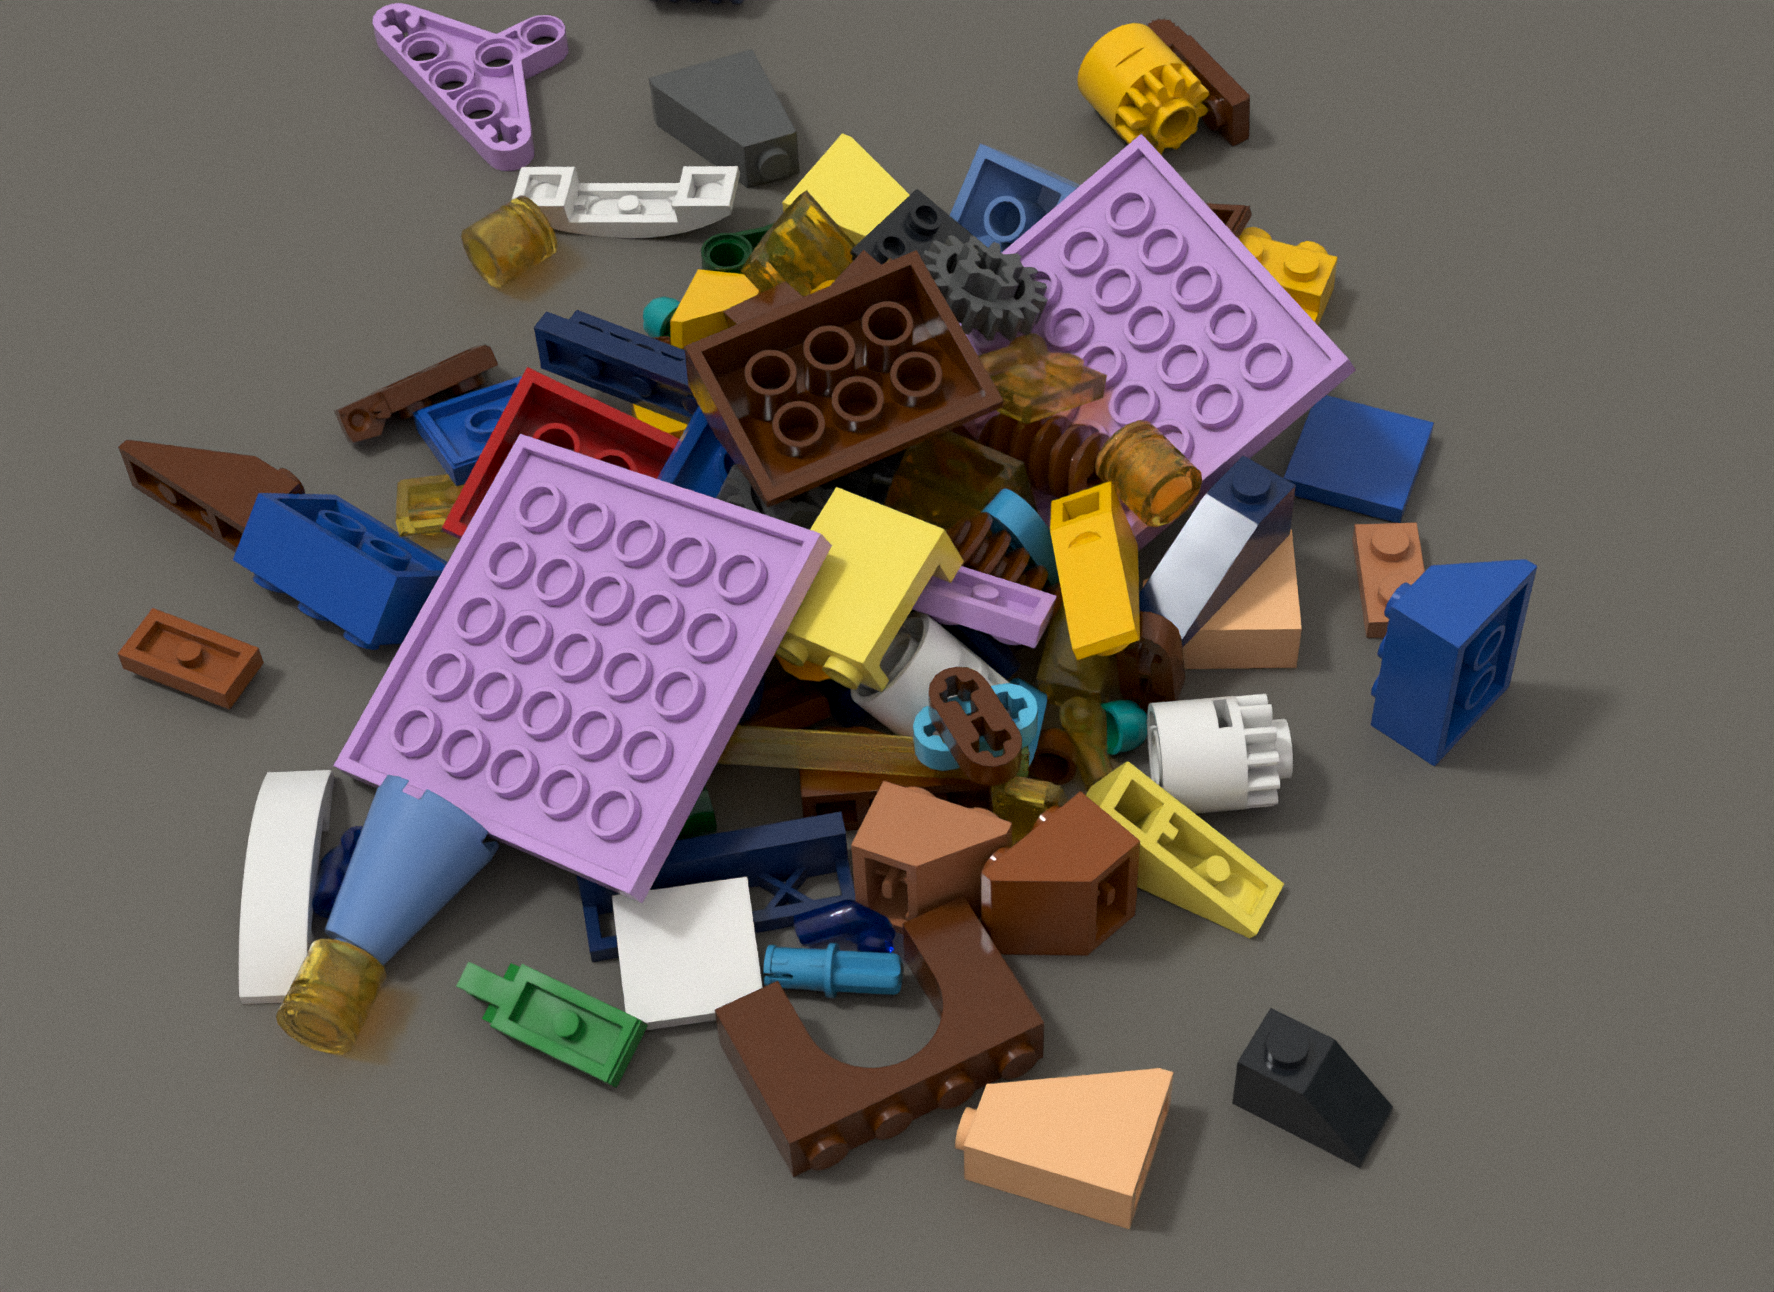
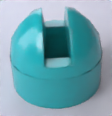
(658, 316)
(1125, 726)

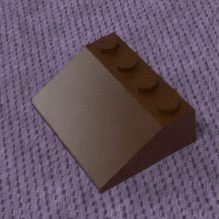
(839, 379)

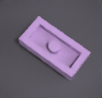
(990, 605)

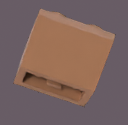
(922, 853)

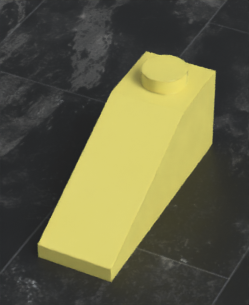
(1185, 856)

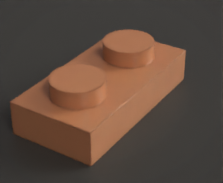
(1384, 560)

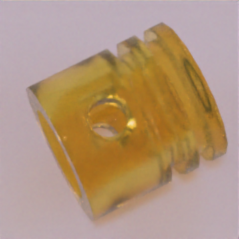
(509, 241)
(1148, 473)
(331, 996)

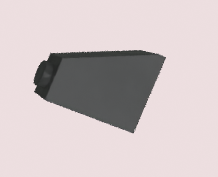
(728, 117)

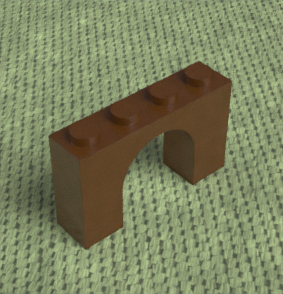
(827, 1107)

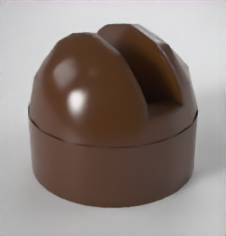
(1054, 757)

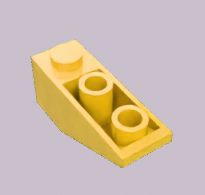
(1096, 570)

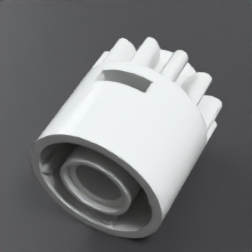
(911, 663)
(1219, 752)

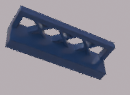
(616, 362)
(762, 853)

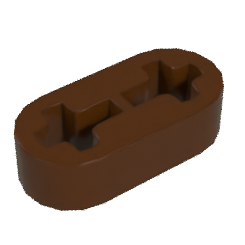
(1154, 665)
(986, 719)

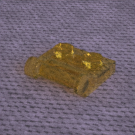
(1039, 381)

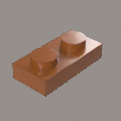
(191, 658)

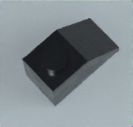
(1310, 1088)

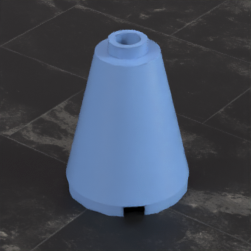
(405, 868)

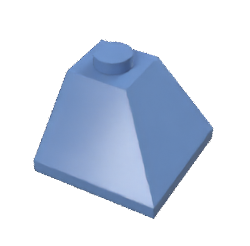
(1006, 196)

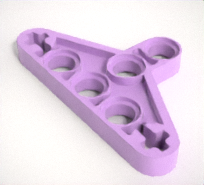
(463, 57)

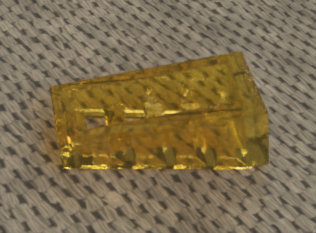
(1024, 801)

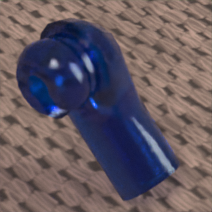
(332, 872)
(849, 920)

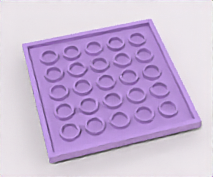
(1173, 317)
(585, 660)

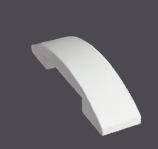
(630, 208)
(281, 881)

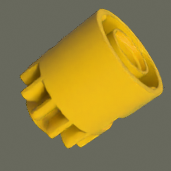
(1142, 87)

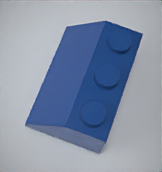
(339, 565)
(1449, 651)

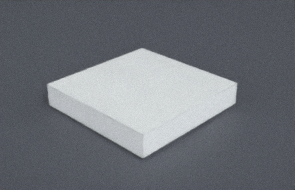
(686, 951)

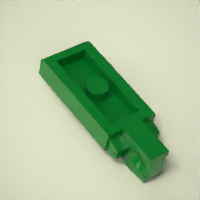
(557, 1019)

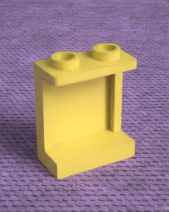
(864, 587)

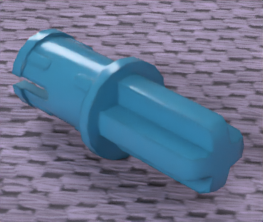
(833, 970)

